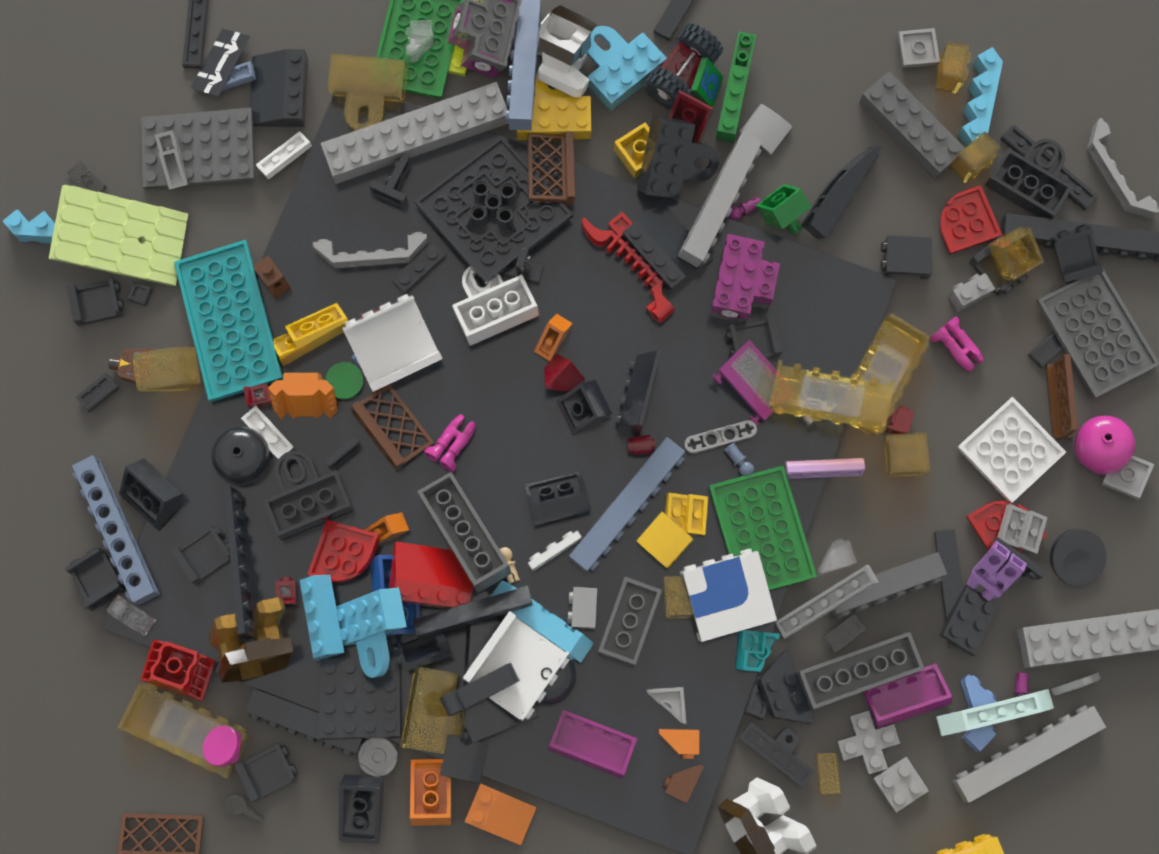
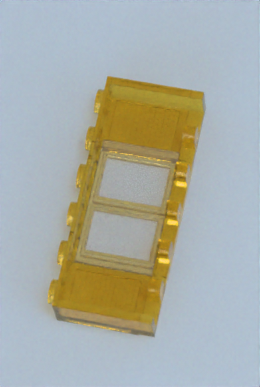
(892, 357)
(831, 397)
(175, 726)

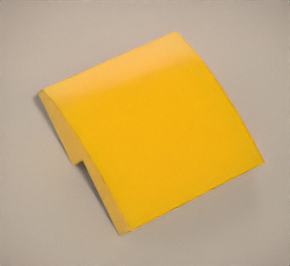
(688, 512)
(665, 540)

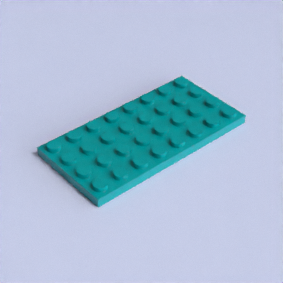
(228, 320)

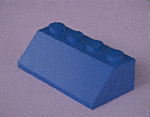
(380, 578)

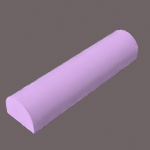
(824, 468)

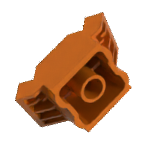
(303, 396)

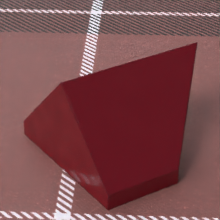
(562, 374)

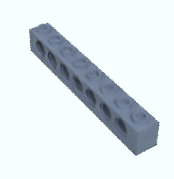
(83, 472)

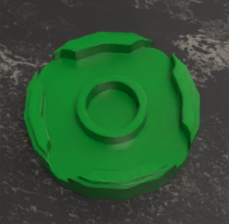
(345, 379)

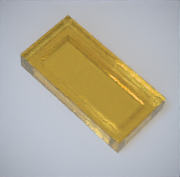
(828, 773)

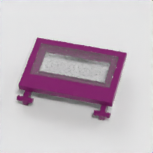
(751, 377)

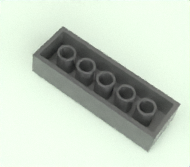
(911, 125)
(464, 532)
(895, 583)
(860, 670)

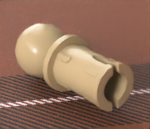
(507, 553)

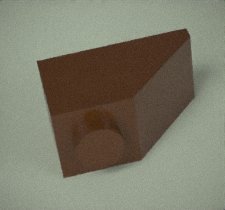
(682, 783)

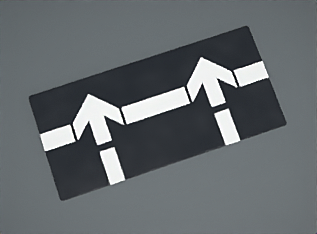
(220, 62)

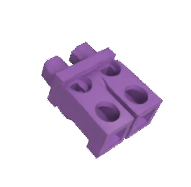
(994, 572)

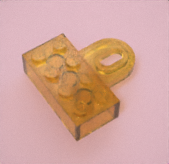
(366, 83)
(426, 719)

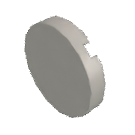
(378, 756)

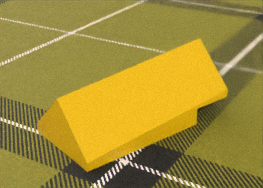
(309, 333)

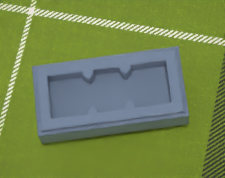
(240, 74)

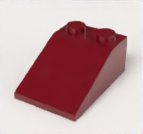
(694, 111)

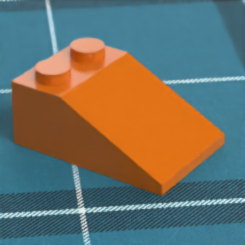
(429, 794)
(500, 814)

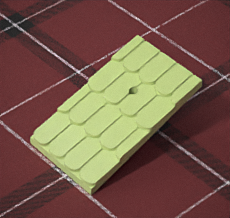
(118, 235)

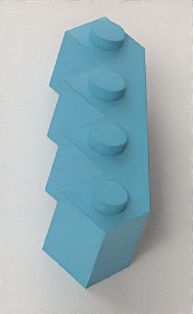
(984, 91)
(38, 229)
(551, 627)

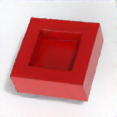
(620, 224)

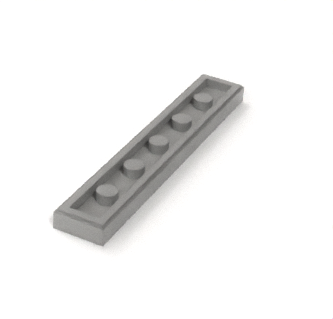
(826, 601)

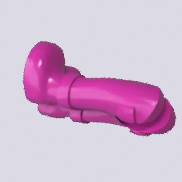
(956, 351)
(435, 452)

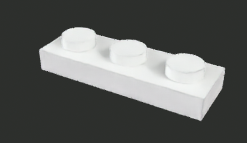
(284, 155)
(276, 441)
(554, 550)

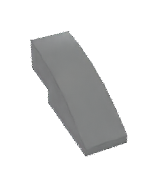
(171, 159)

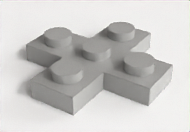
(868, 742)

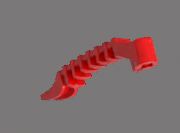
(660, 307)

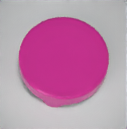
(222, 746)

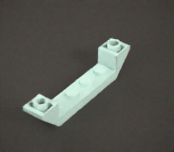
(994, 712)

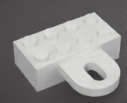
(493, 307)

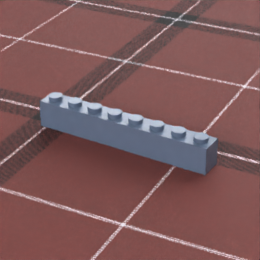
(524, 67)
(626, 505)

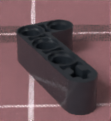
(479, 690)

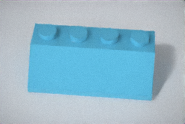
(321, 616)

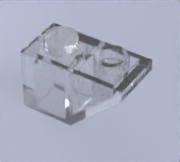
(420, 38)

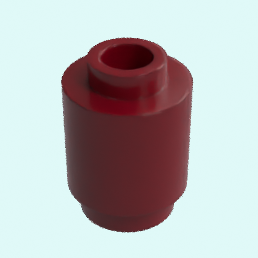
(641, 444)

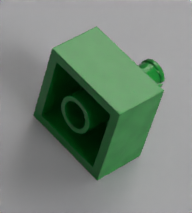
(784, 207)

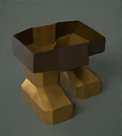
(246, 660)

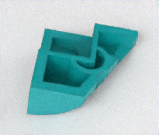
(754, 649)

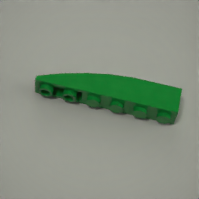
(735, 87)

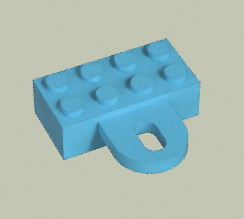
(621, 67)
(367, 623)

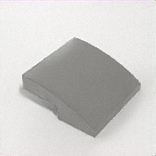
(767, 127)
(1022, 529)

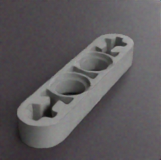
(719, 434)

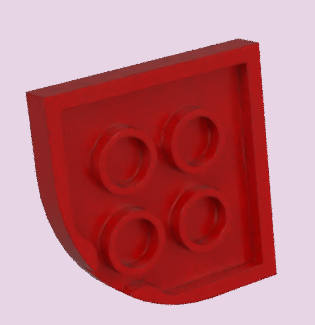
(968, 221)
(988, 520)
(343, 552)

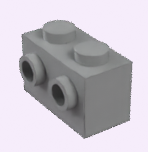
(971, 292)
(583, 609)

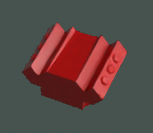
(177, 669)

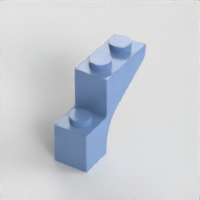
(975, 697)

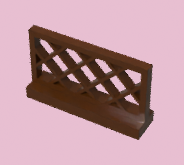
(566, 170)
(1061, 398)
(376, 432)
(158, 817)

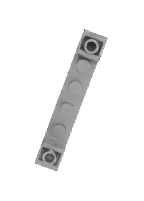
(1146, 207)
(416, 243)

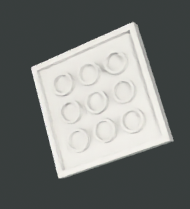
(1011, 450)

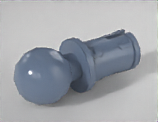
(738, 458)

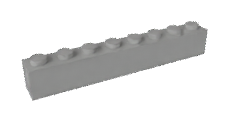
(720, 199)
(1028, 754)

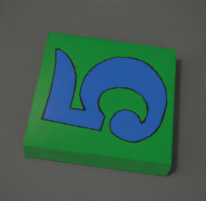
(707, 82)

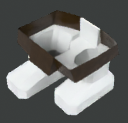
(564, 45)
(742, 820)

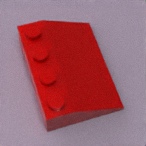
(429, 576)

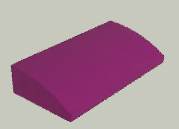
(908, 696)
(592, 744)

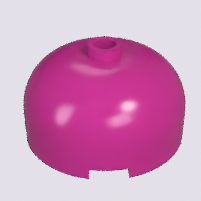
(1104, 445)

